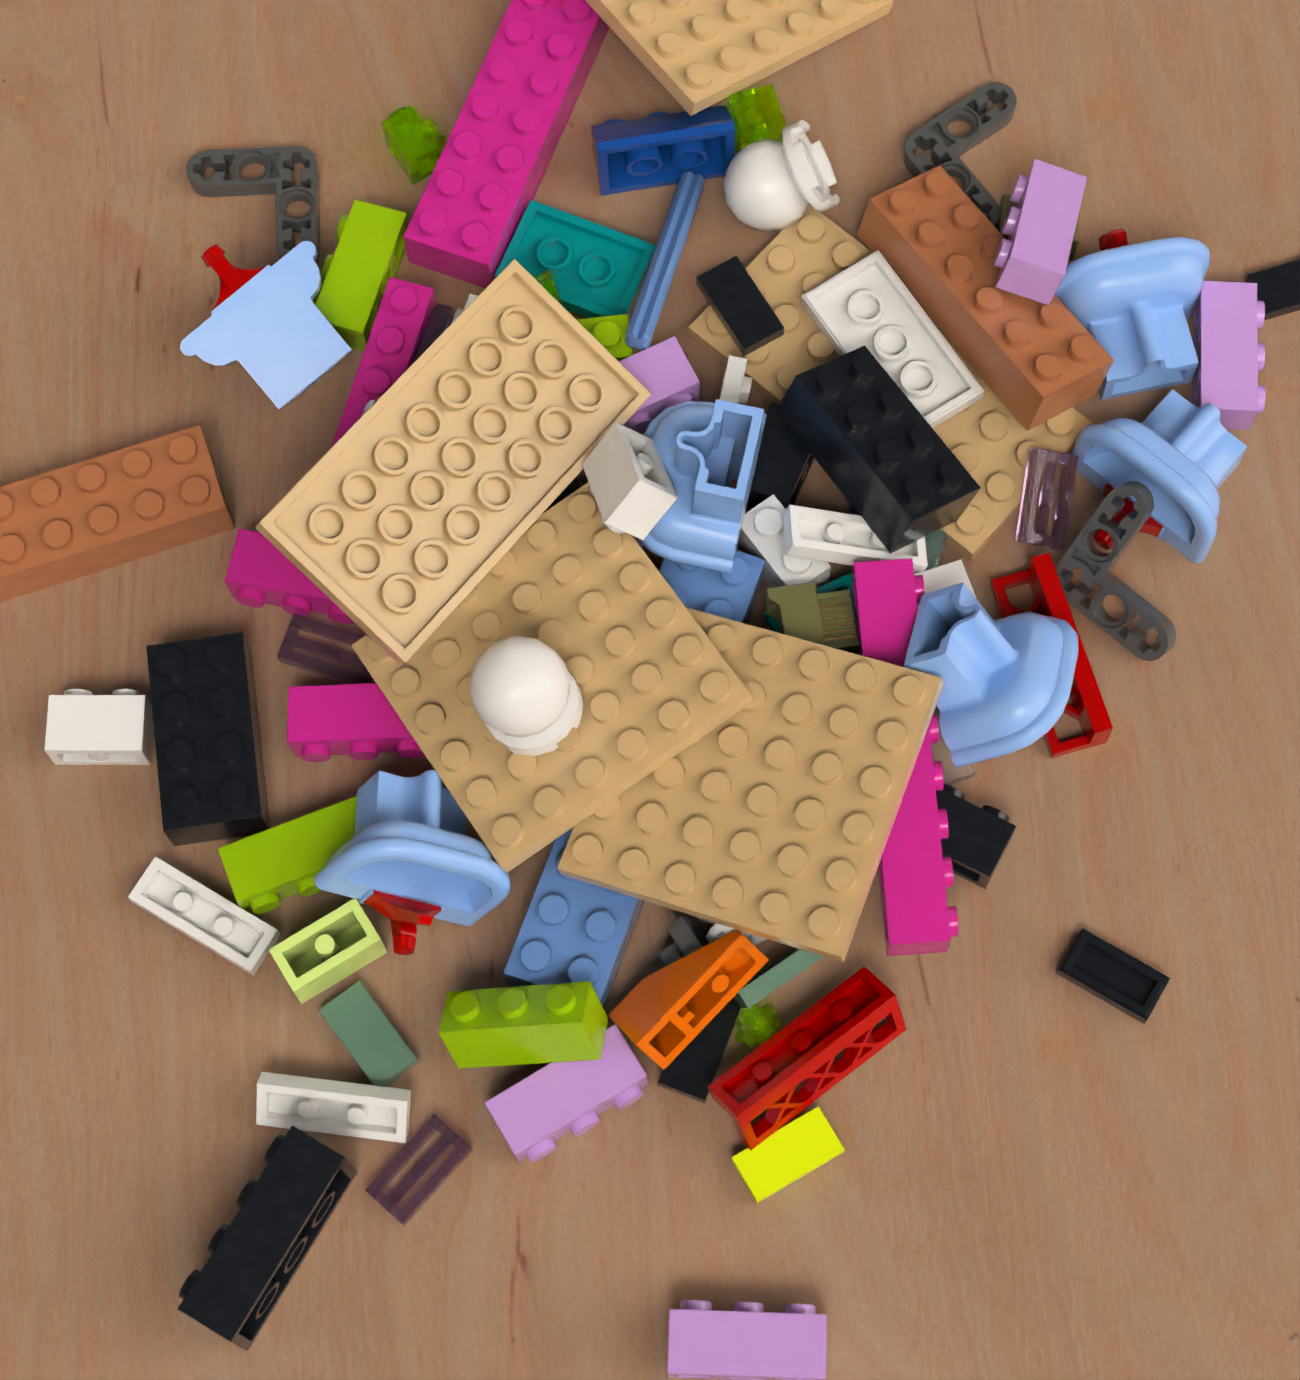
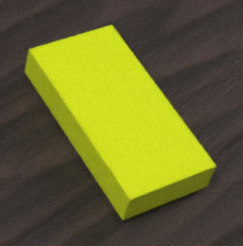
(788, 1155)

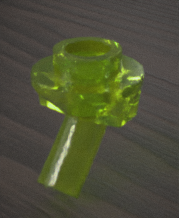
(757, 1025)

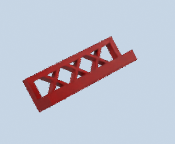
(1084, 694)
(807, 1051)

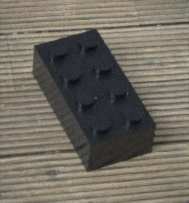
(877, 448)
(207, 739)
(267, 1237)

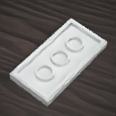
(877, 311)

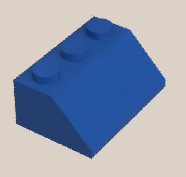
(661, 148)

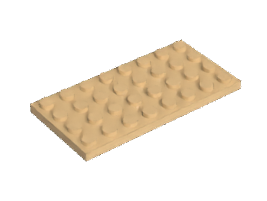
(982, 436)
(453, 462)

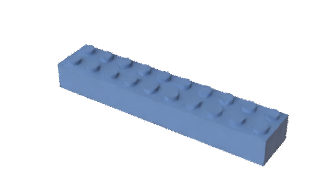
(582, 928)

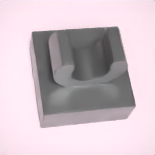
(688, 938)

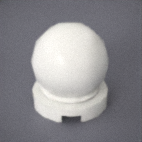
(776, 180)
(525, 695)

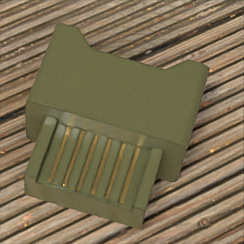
(814, 616)

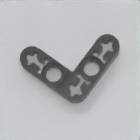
(948, 148)
(275, 180)
(1097, 568)

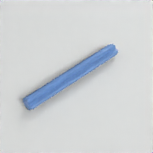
(664, 261)

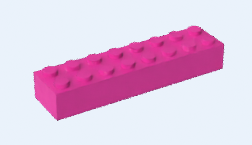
(504, 138)

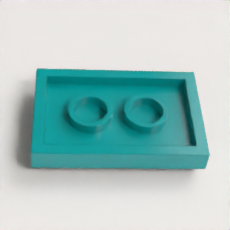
(591, 264)

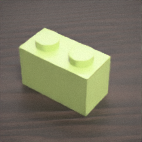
(328, 950)

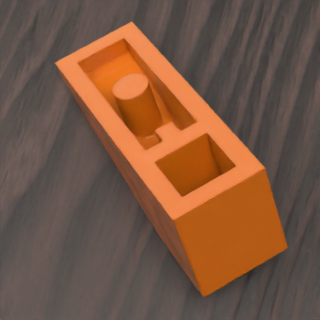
(682, 998)

